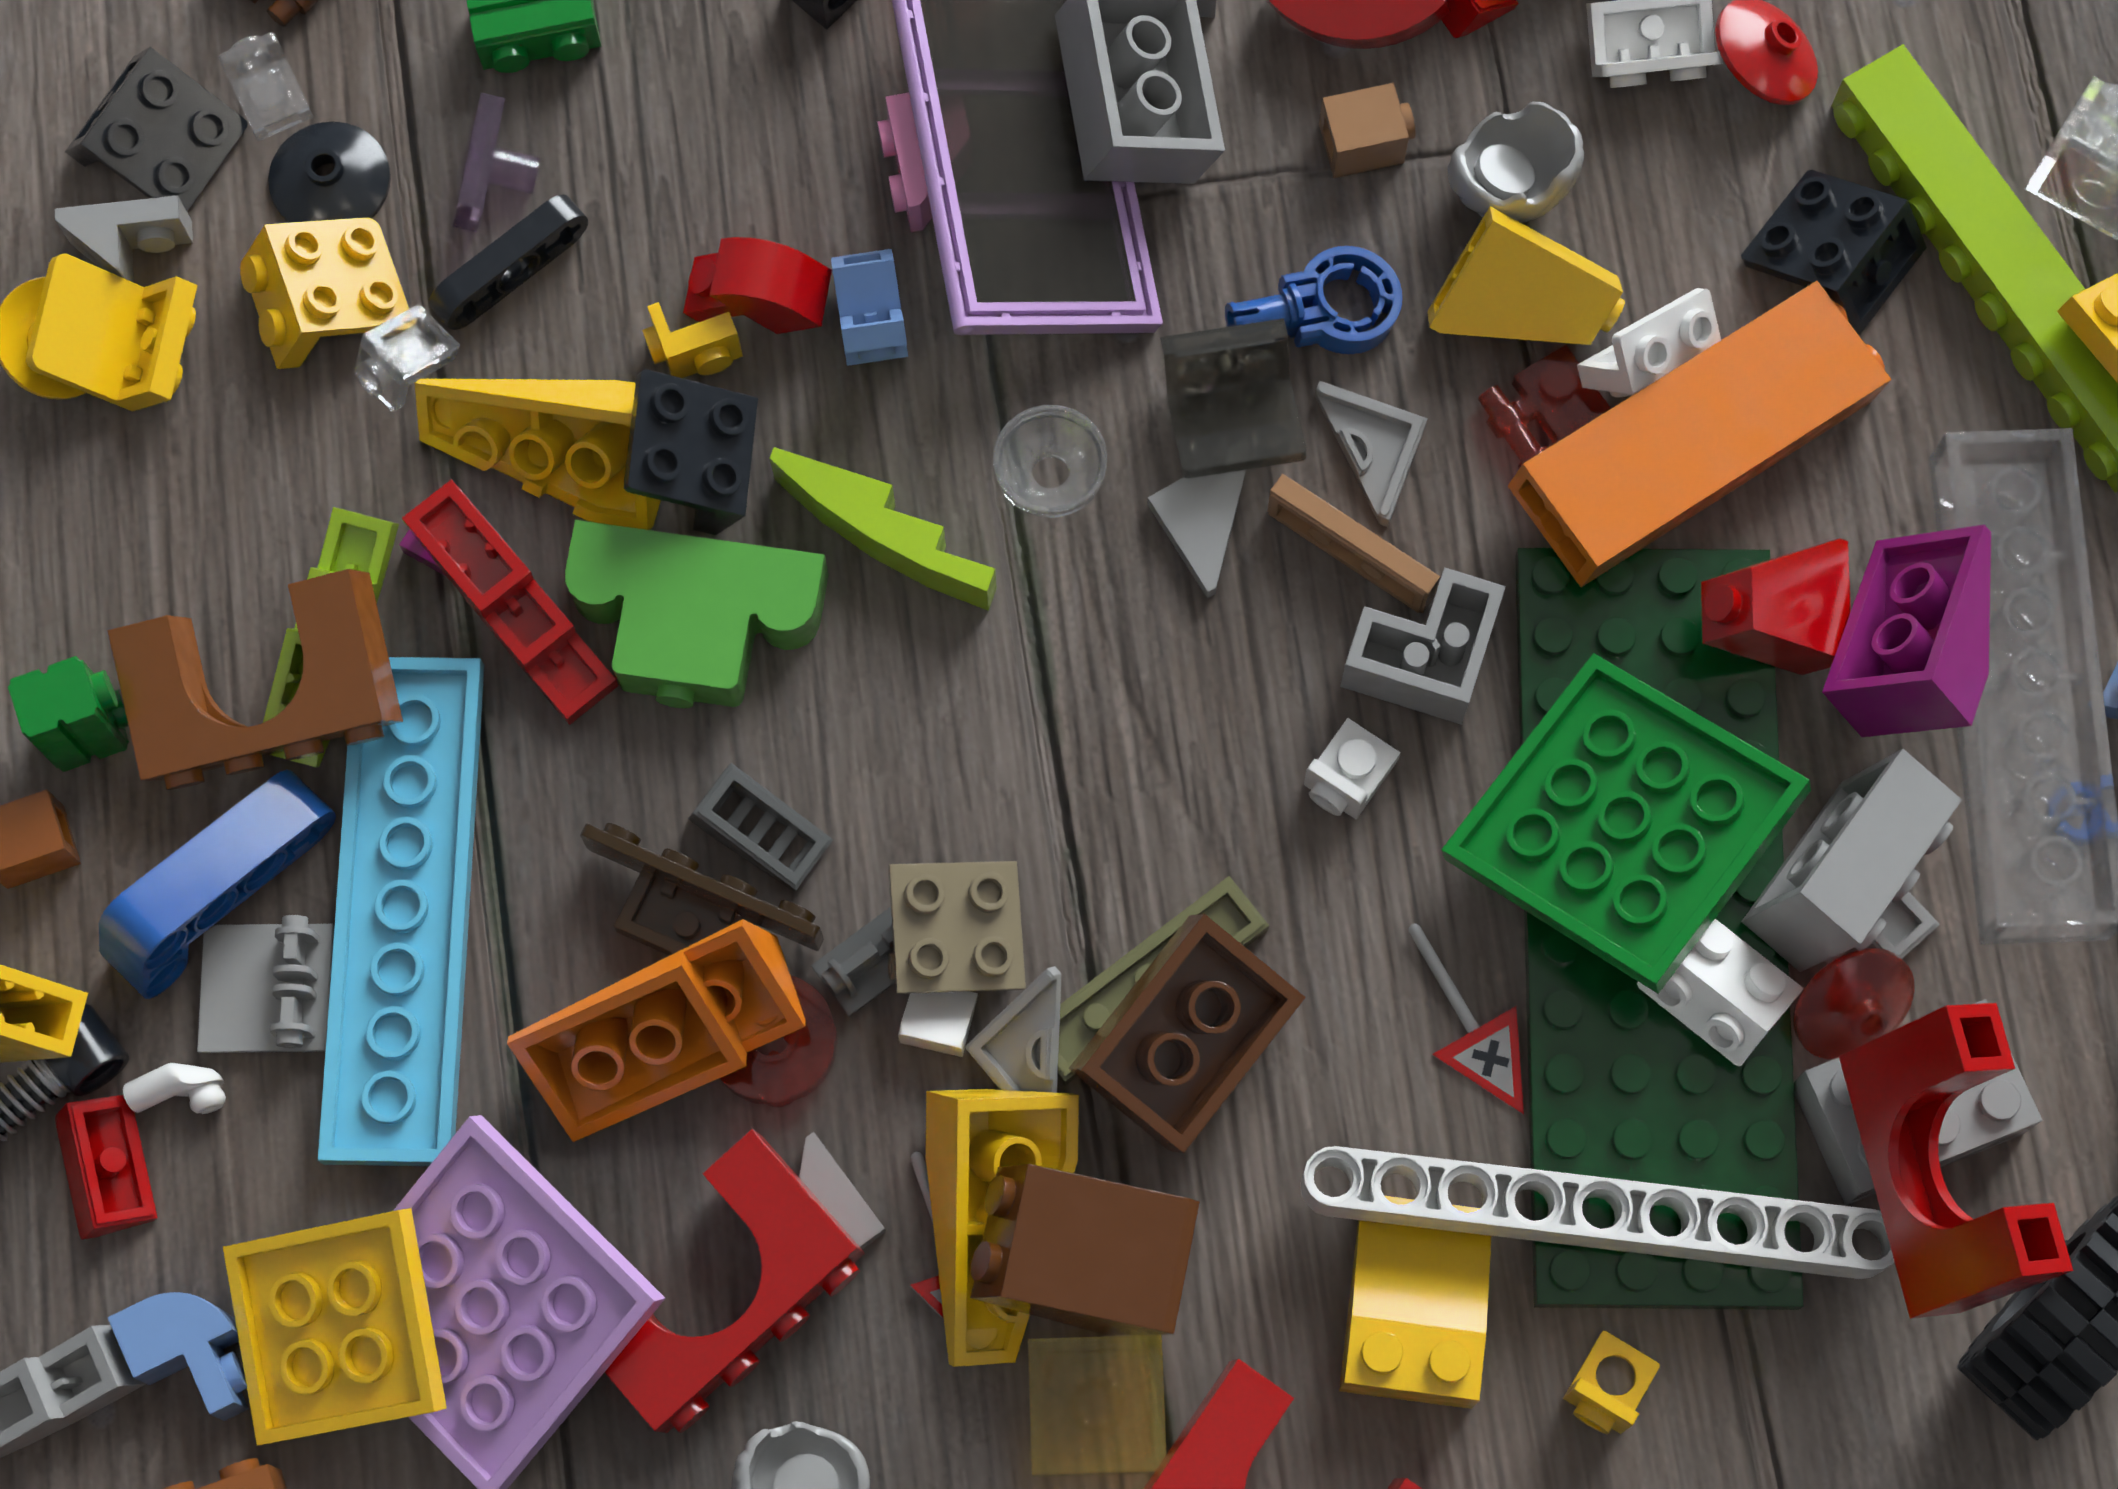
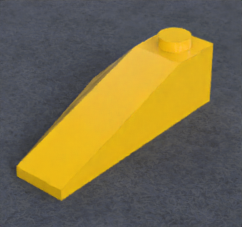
(545, 433)
(965, 1144)

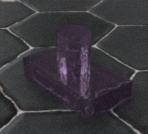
(490, 165)

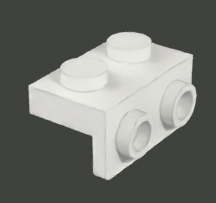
(1650, 37)
(1653, 346)
(1727, 993)

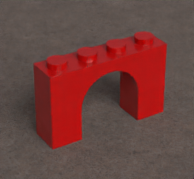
(1899, 1101)
(800, 1258)
(1228, 1434)

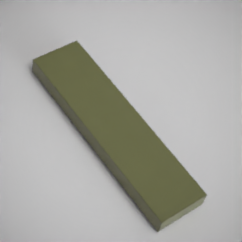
(1095, 1002)

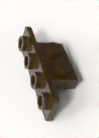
(678, 906)

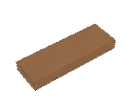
(1352, 544)

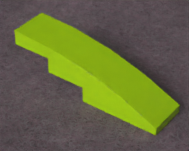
(865, 516)
(350, 543)

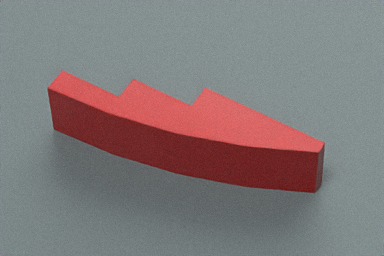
(510, 601)

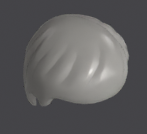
(1518, 162)
(800, 1459)

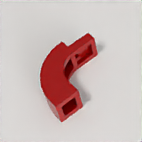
(1361, 22)

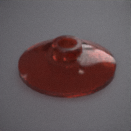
(1853, 1002)

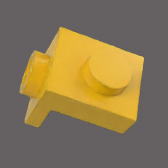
(698, 348)

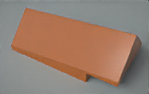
(661, 1030)

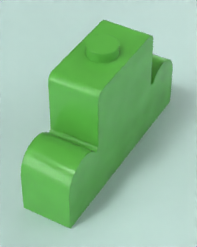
(692, 606)

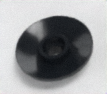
(350, 191)

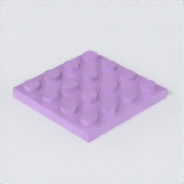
(518, 1303)

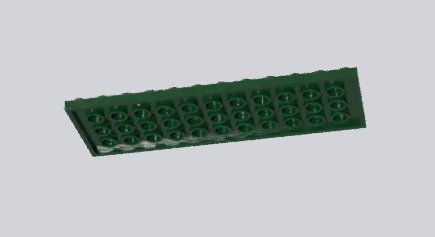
(1609, 1069)

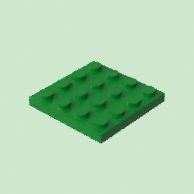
(1626, 822)

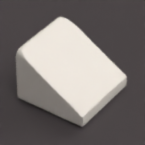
(938, 1021)

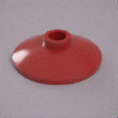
(1766, 51)

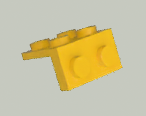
(319, 283)
(111, 333)

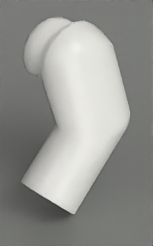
(175, 1079)

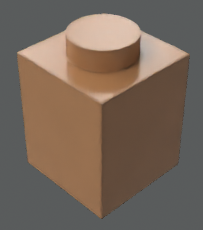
(1365, 129)

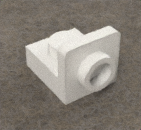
(1350, 770)

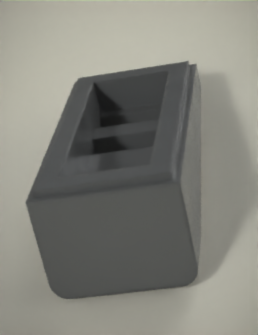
(753, 795)

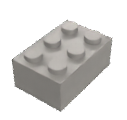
(1139, 89)
(1854, 862)
(1972, 1123)

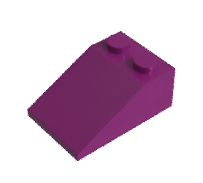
(1916, 635)

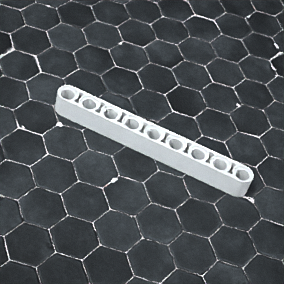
(1630, 1201)

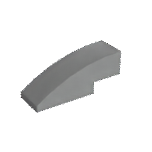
(61, 1387)

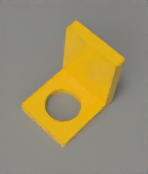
(1602, 1409)

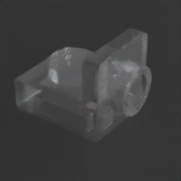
(265, 85)
(401, 354)

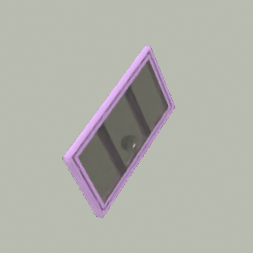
(1005, 182)

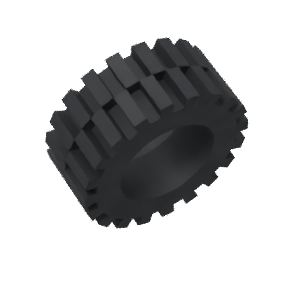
(2055, 1338)

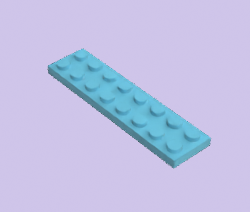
(403, 923)

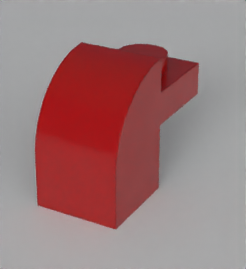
(761, 281)

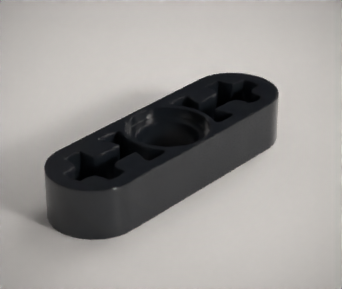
(508, 262)

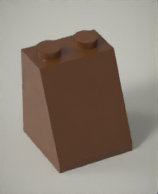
(1084, 1251)

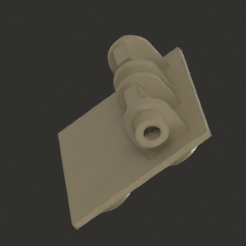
(956, 927)

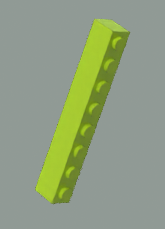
(1983, 242)

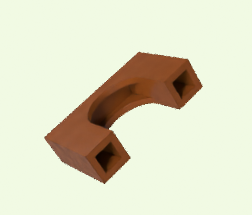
(341, 692)

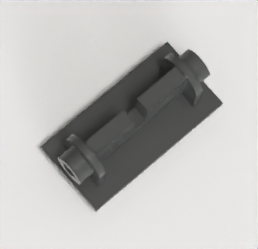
(859, 965)

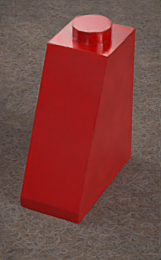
(1782, 608)

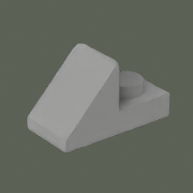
(113, 229)

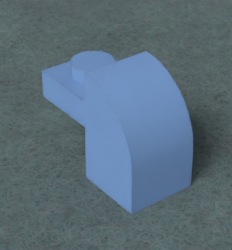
(869, 307)
(180, 1332)

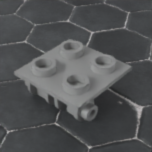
(265, 987)

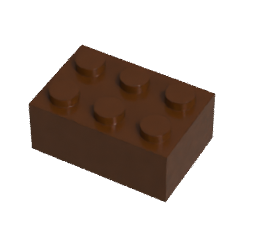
(1187, 1033)

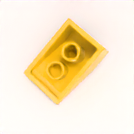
(1417, 1313)

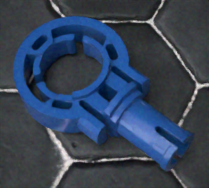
(1311, 317)

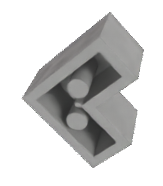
(1428, 664)

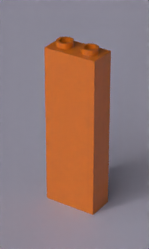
(1698, 433)

